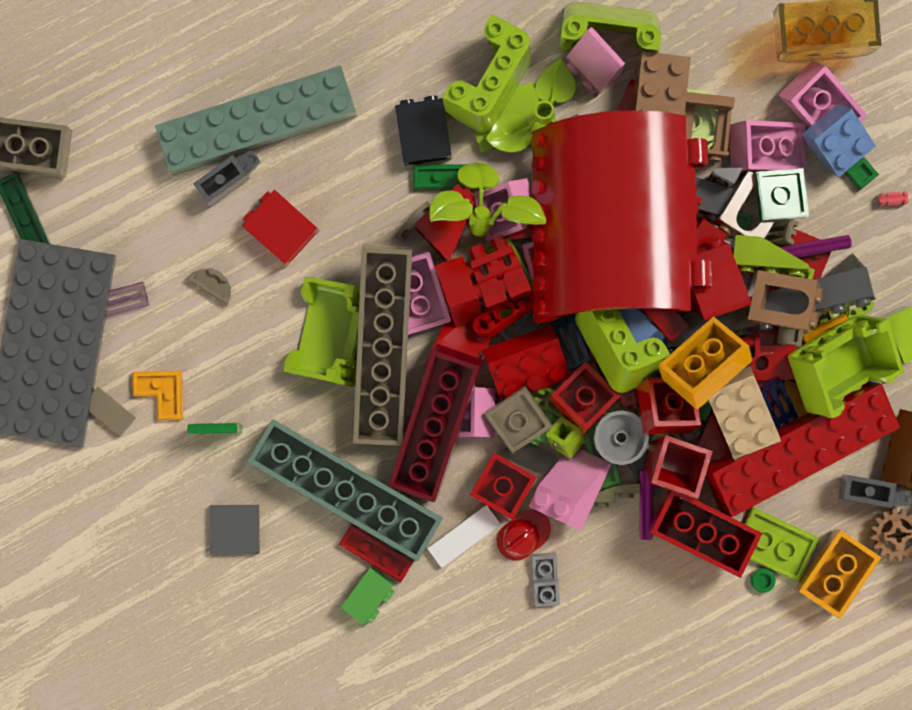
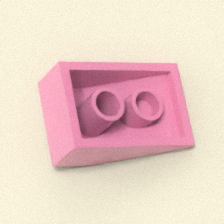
(594, 62)
(816, 93)
(767, 146)
(426, 296)
(571, 488)

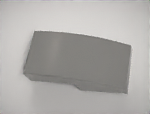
(545, 579)

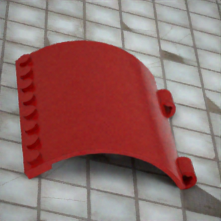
(616, 214)

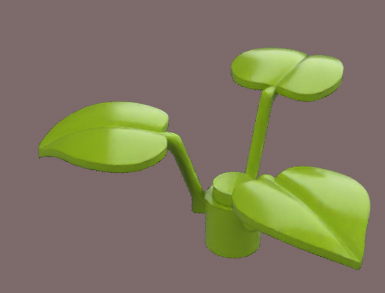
(510, 130)
(452, 206)

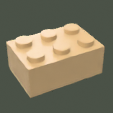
(744, 415)

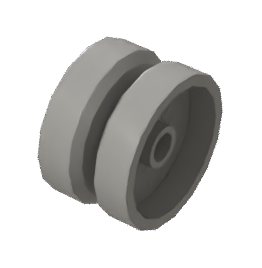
(607, 431)

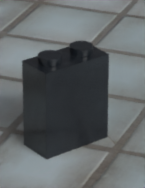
(423, 130)

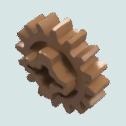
(894, 525)

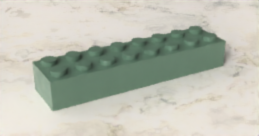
(256, 120)
(345, 489)

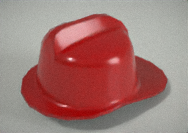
(523, 535)

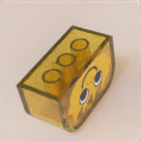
(826, 30)

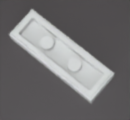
(464, 536)

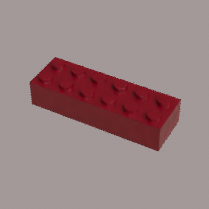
(435, 422)

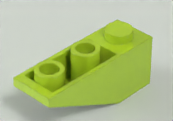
(759, 254)

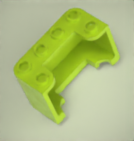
(484, 104)
(616, 351)
(843, 361)

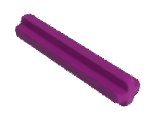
(819, 246)
(645, 506)

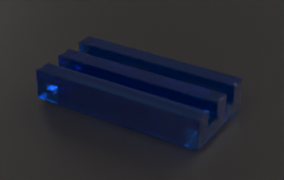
(784, 416)

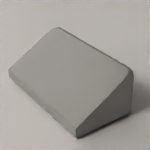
(724, 176)

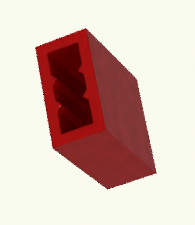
(279, 227)

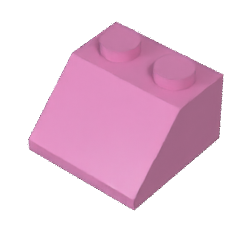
(495, 197)
(475, 422)

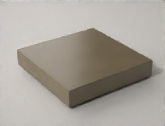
(518, 419)

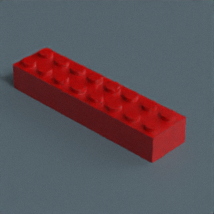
(804, 450)

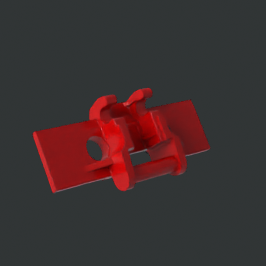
(777, 359)

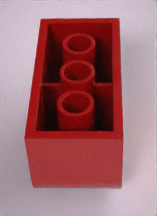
(705, 532)

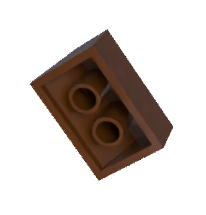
(899, 458)

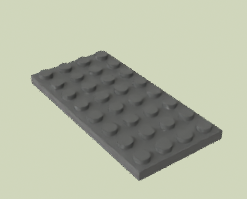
(53, 341)

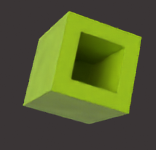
(565, 437)

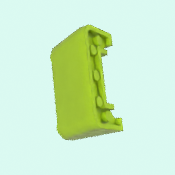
(582, 16)
(329, 333)

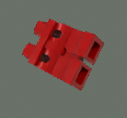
(492, 289)

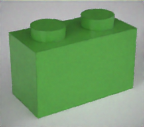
(367, 596)

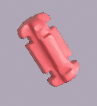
(893, 198)

